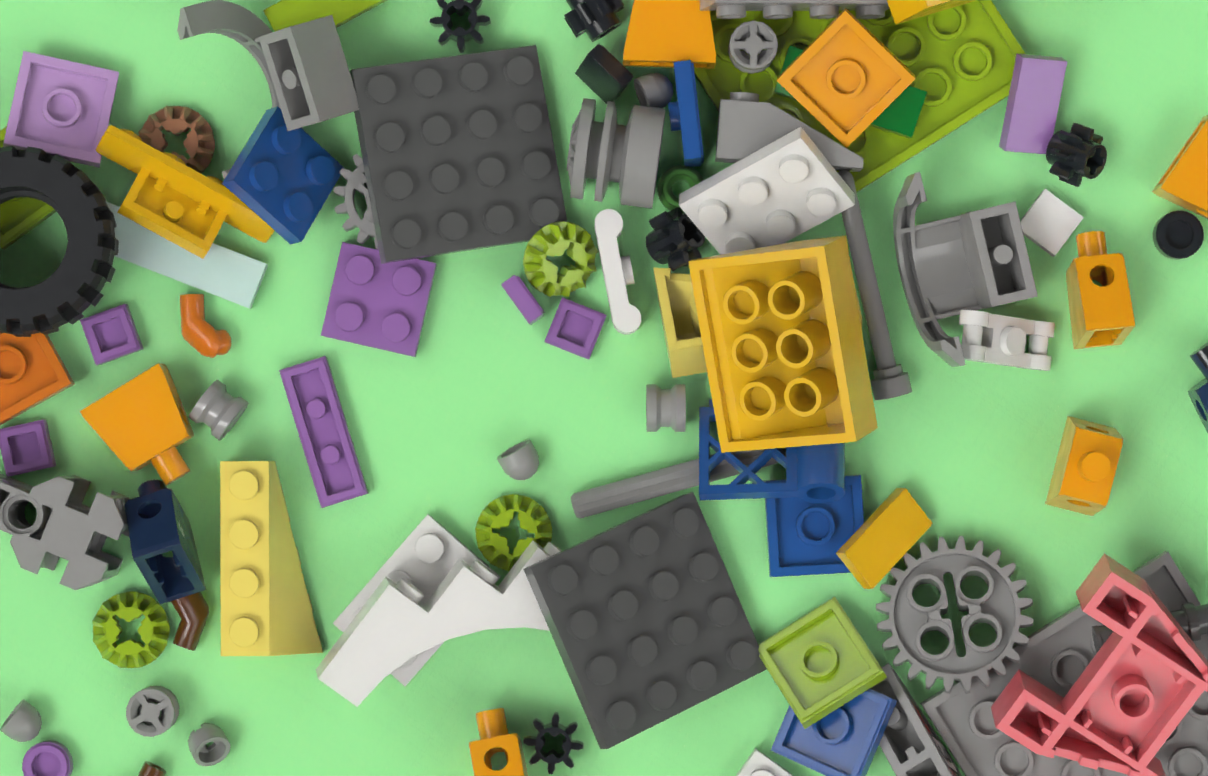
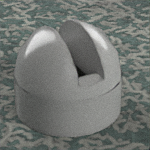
(653, 90)
(520, 460)
(22, 723)
(214, 753)

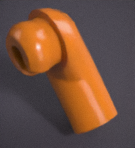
(197, 331)

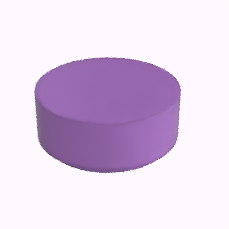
(47, 759)

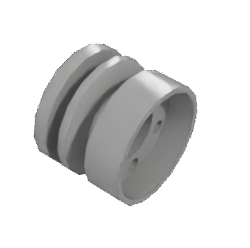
(616, 153)

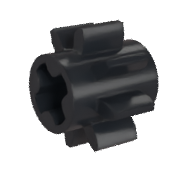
(593, 17)
(459, 35)
(1076, 154)
(674, 239)
(552, 756)

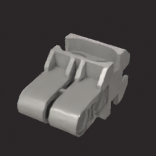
(63, 528)

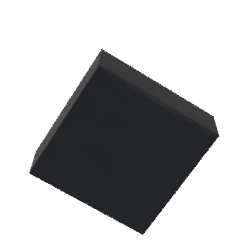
(604, 74)

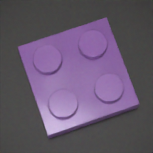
(377, 301)

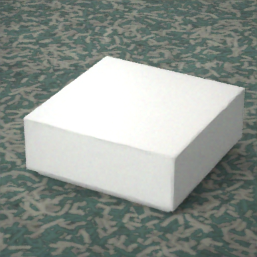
(1049, 222)

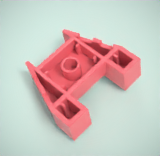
(1128, 692)

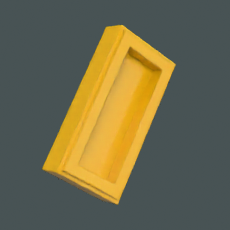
(884, 538)

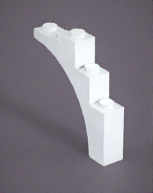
(399, 626)

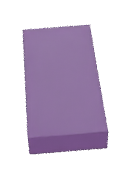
(1032, 103)

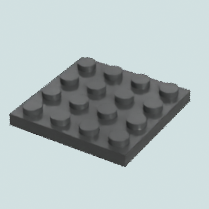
(457, 152)
(645, 620)

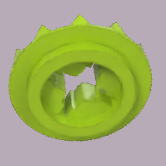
(553, 241)
(498, 515)
(153, 631)

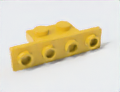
(176, 198)

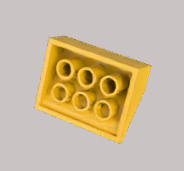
(784, 345)

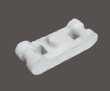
(616, 272)
(1003, 340)

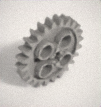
(998, 608)

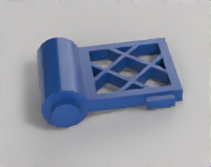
(812, 471)

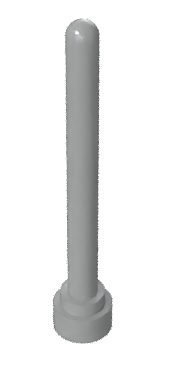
(889, 377)

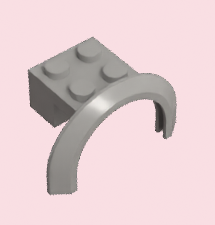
(300, 62)
(958, 264)

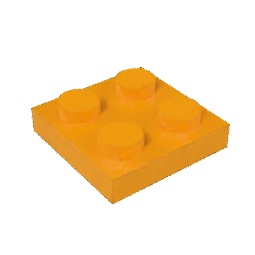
(846, 78)

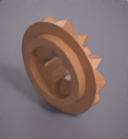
(178, 119)

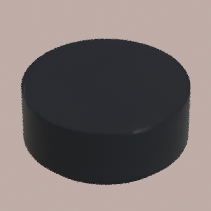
(1178, 235)

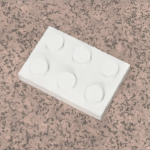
(768, 196)
(423, 562)

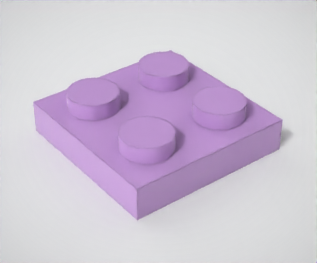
(61, 107)

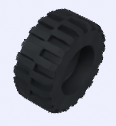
(89, 245)

